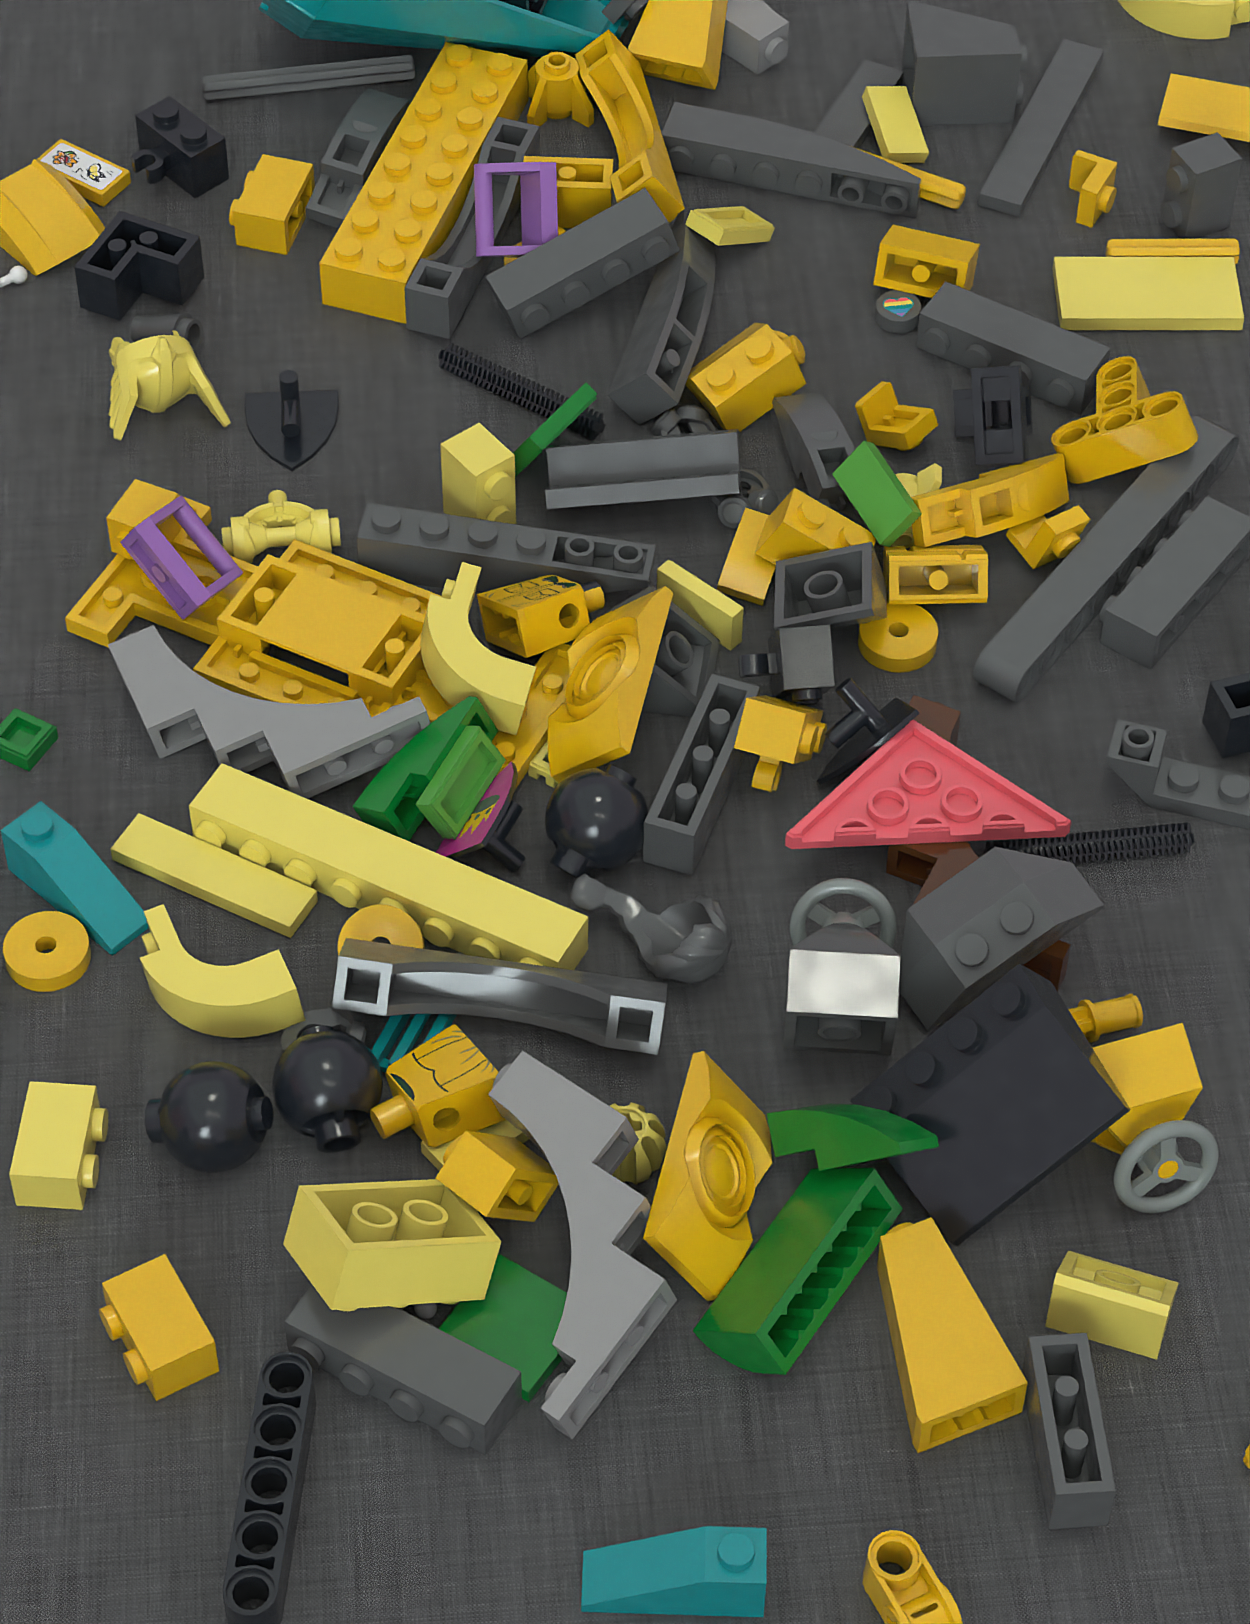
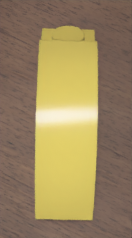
(1190, 17)
(462, 665)
(217, 999)

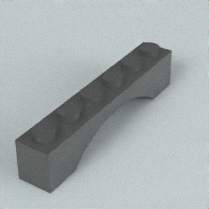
(448, 278)
(424, 981)

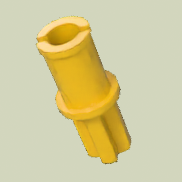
(1107, 1015)

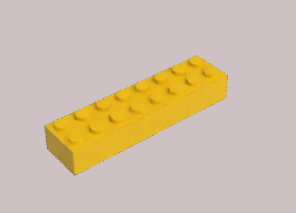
(420, 180)

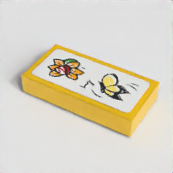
(86, 172)

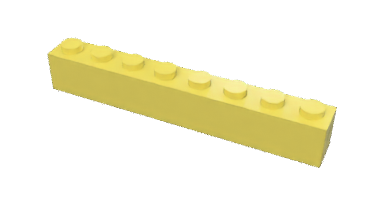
(372, 867)

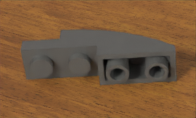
(354, 155)
(817, 448)

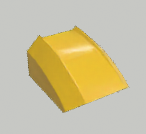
(44, 218)

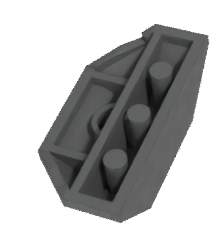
(985, 925)

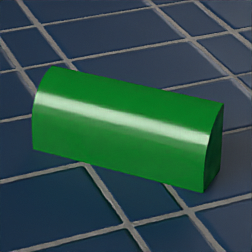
(799, 1269)

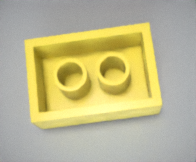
(390, 1244)

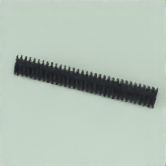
(514, 389)
(1105, 843)

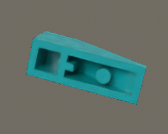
(71, 877)
(680, 1574)

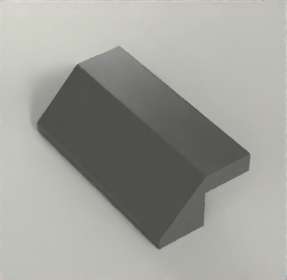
(643, 469)

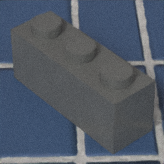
(1068, 1431)

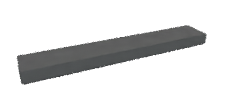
(1040, 128)

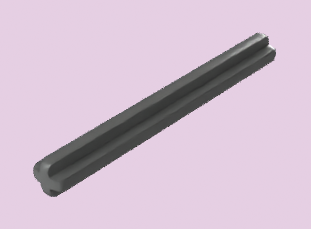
(308, 77)

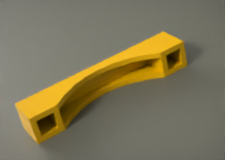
(626, 105)

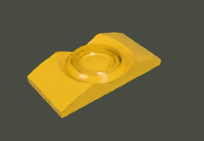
(606, 685)
(709, 1179)

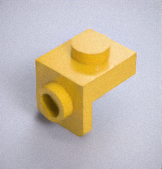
(1095, 181)
(893, 424)
(1048, 539)

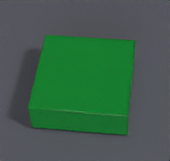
(25, 739)

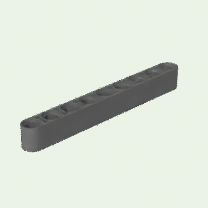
(1102, 563)

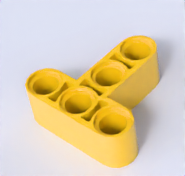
(1127, 426)

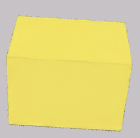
(1111, 1304)

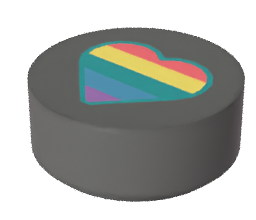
(897, 311)

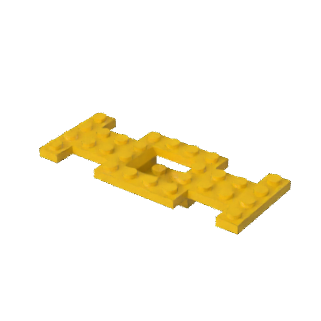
(317, 610)

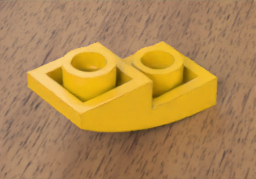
(744, 572)

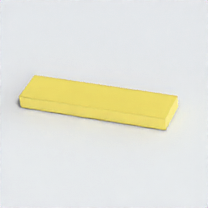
(214, 875)

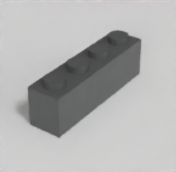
(583, 263)
(990, 334)
(1176, 582)
(697, 778)
(409, 1367)

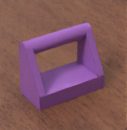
(538, 206)
(166, 566)

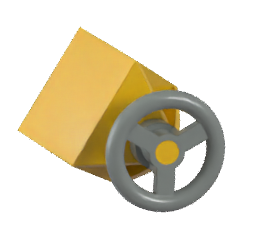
(1159, 1086)

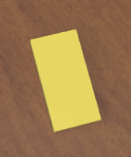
(1147, 293)

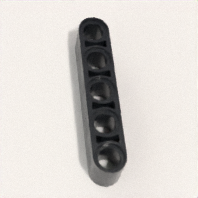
(264, 1470)

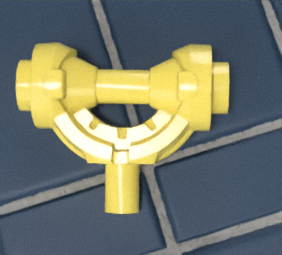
(277, 526)

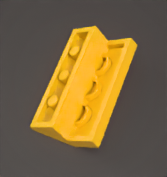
(1206, 107)

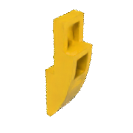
(991, 502)

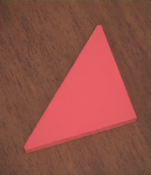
(924, 793)

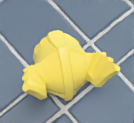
(156, 376)

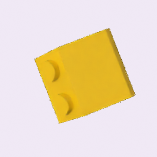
(745, 376)

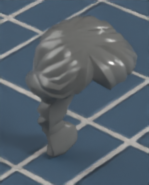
(678, 943)

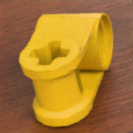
(910, 1596)

